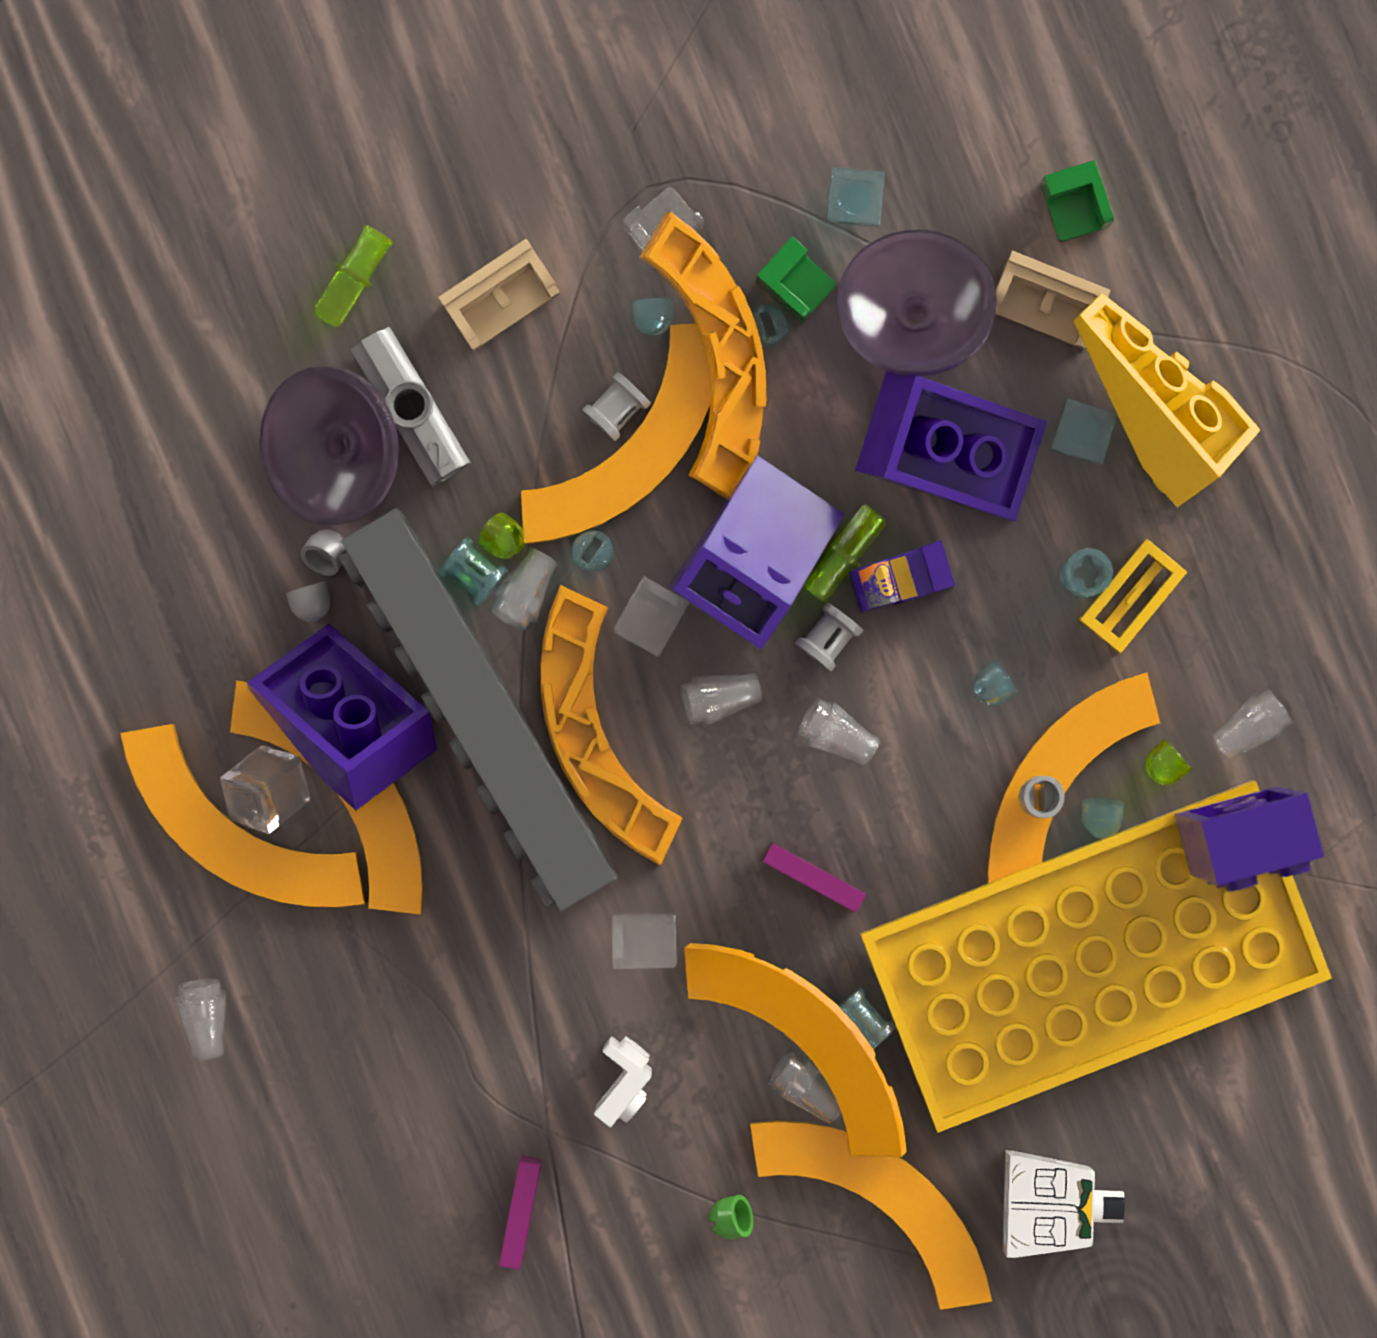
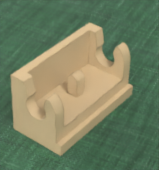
(499, 295)
(1044, 297)

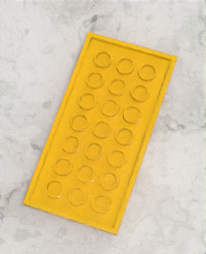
(1083, 966)

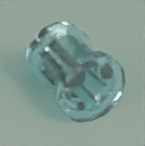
(1095, 560)
(473, 571)
(866, 1018)

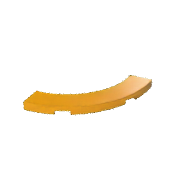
(730, 346)
(640, 462)
(578, 733)
(1063, 754)
(381, 823)
(221, 843)
(816, 1027)
(892, 1186)

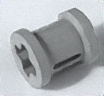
(616, 406)
(829, 636)

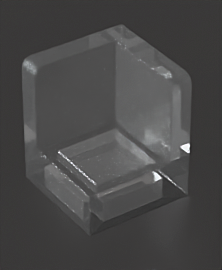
(642, 223)
(651, 616)
(265, 789)
(644, 940)

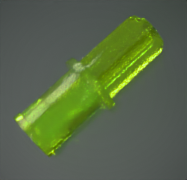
(352, 276)
(844, 552)

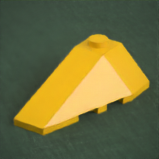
(1173, 420)

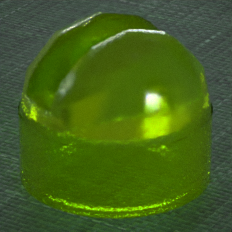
(502, 536)
(1166, 764)

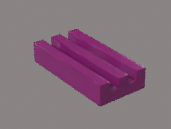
(814, 877)
(520, 1212)

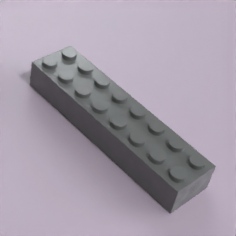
(479, 710)

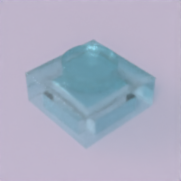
(855, 197)
(1083, 432)

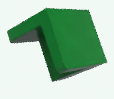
(1077, 201)
(795, 280)

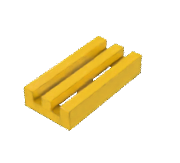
(1103, 630)

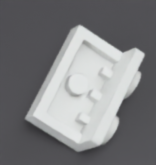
(626, 1093)

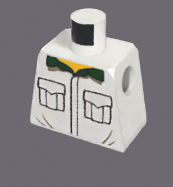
(1052, 1205)

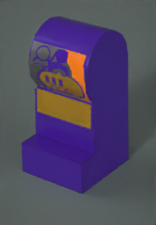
(902, 578)

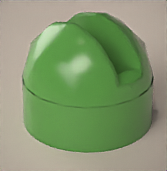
(732, 1217)

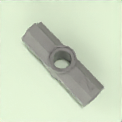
(395, 376)

